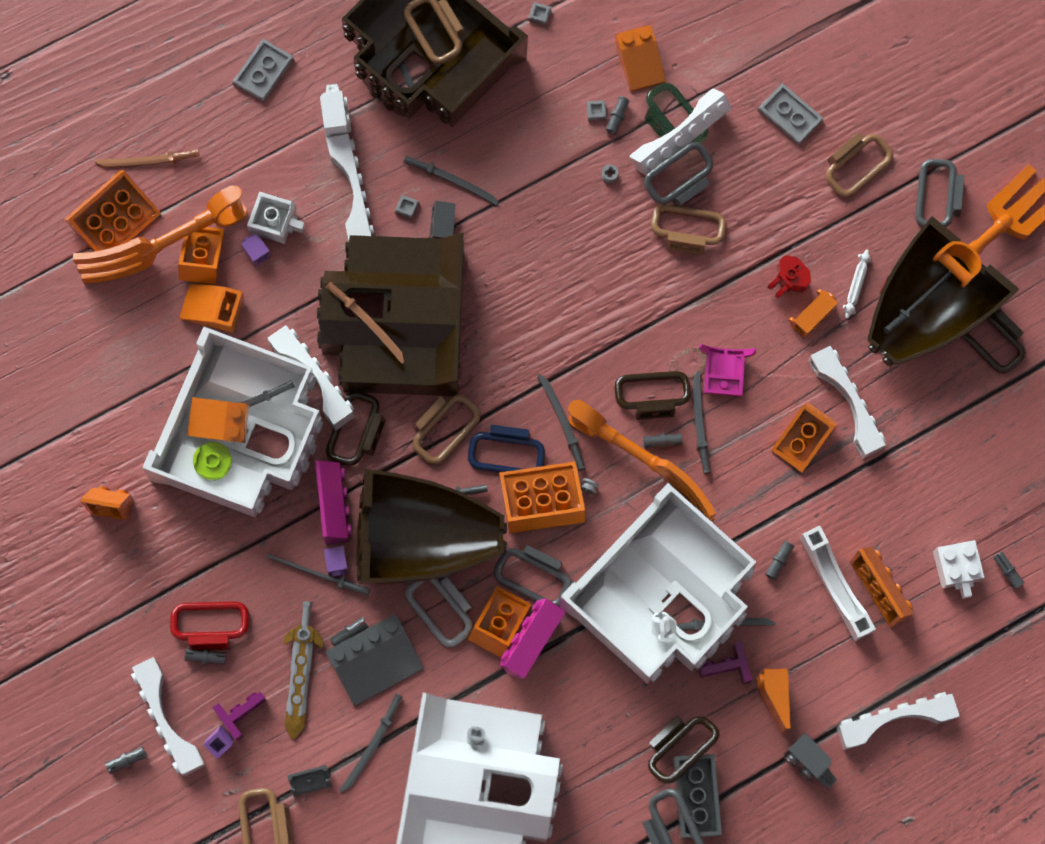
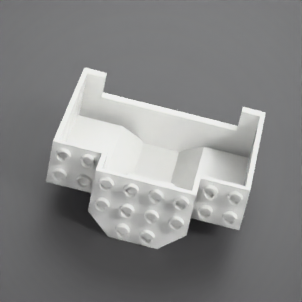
(234, 373)
(662, 554)
(447, 776)

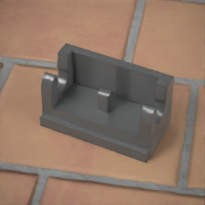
(442, 219)
(309, 780)

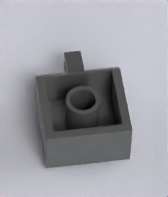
(810, 761)

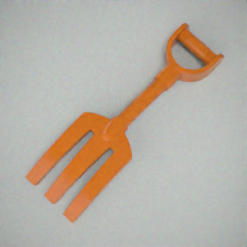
(1004, 222)
(141, 253)
(593, 424)

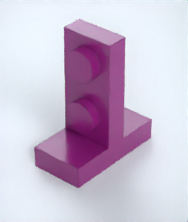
(729, 664)
(239, 712)

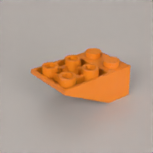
(212, 306)

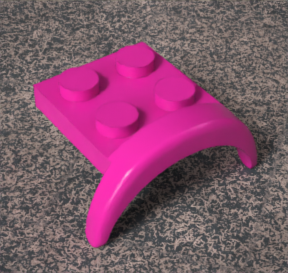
(724, 370)

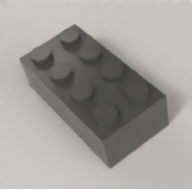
(700, 794)

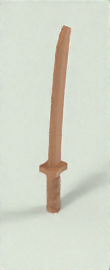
(170, 157)
(350, 303)

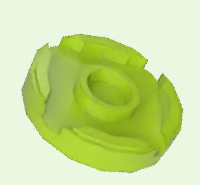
(212, 461)

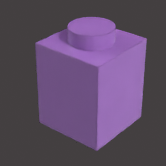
(255, 249)
(336, 561)
(219, 742)

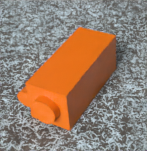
(814, 313)

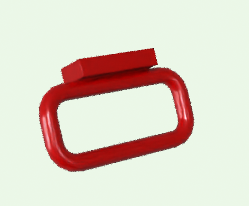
(209, 640)

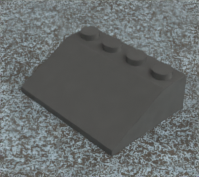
(374, 660)

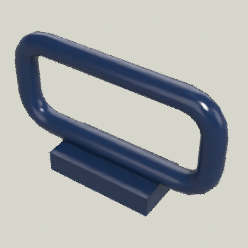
(505, 435)

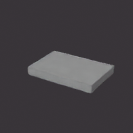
(263, 70)
(790, 114)

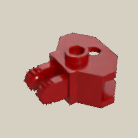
(791, 276)

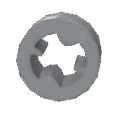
(605, 170)
(589, 486)
(475, 741)

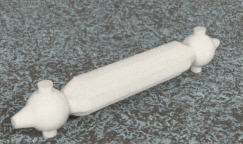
(857, 283)

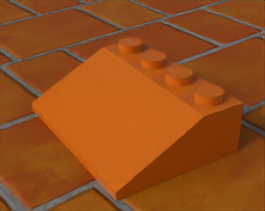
(113, 214)
(542, 497)
(881, 586)

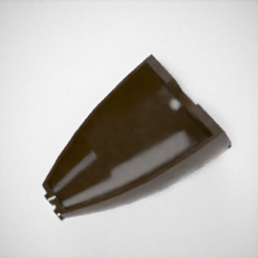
(945, 313)
(421, 530)

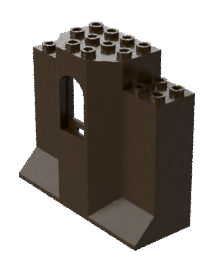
(446, 88)
(424, 322)

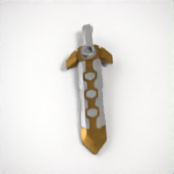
(300, 669)

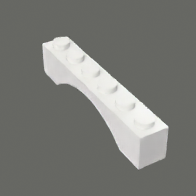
(708, 111)
(341, 155)
(827, 367)
(334, 407)
(850, 609)
(151, 680)
(936, 710)

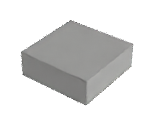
(539, 13)
(596, 110)
(406, 207)

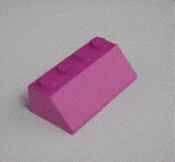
(332, 502)
(532, 638)

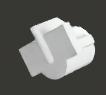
(663, 626)

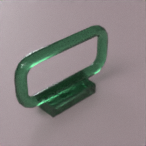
(656, 117)

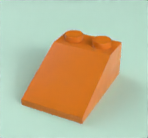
(640, 58)
(201, 256)
(218, 420)
(804, 436)
(108, 503)
(499, 621)
(775, 694)

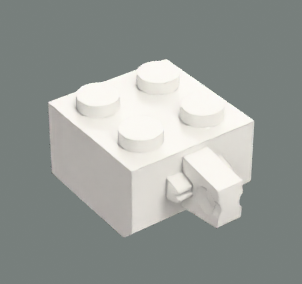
(335, 112)
(274, 218)
(959, 566)

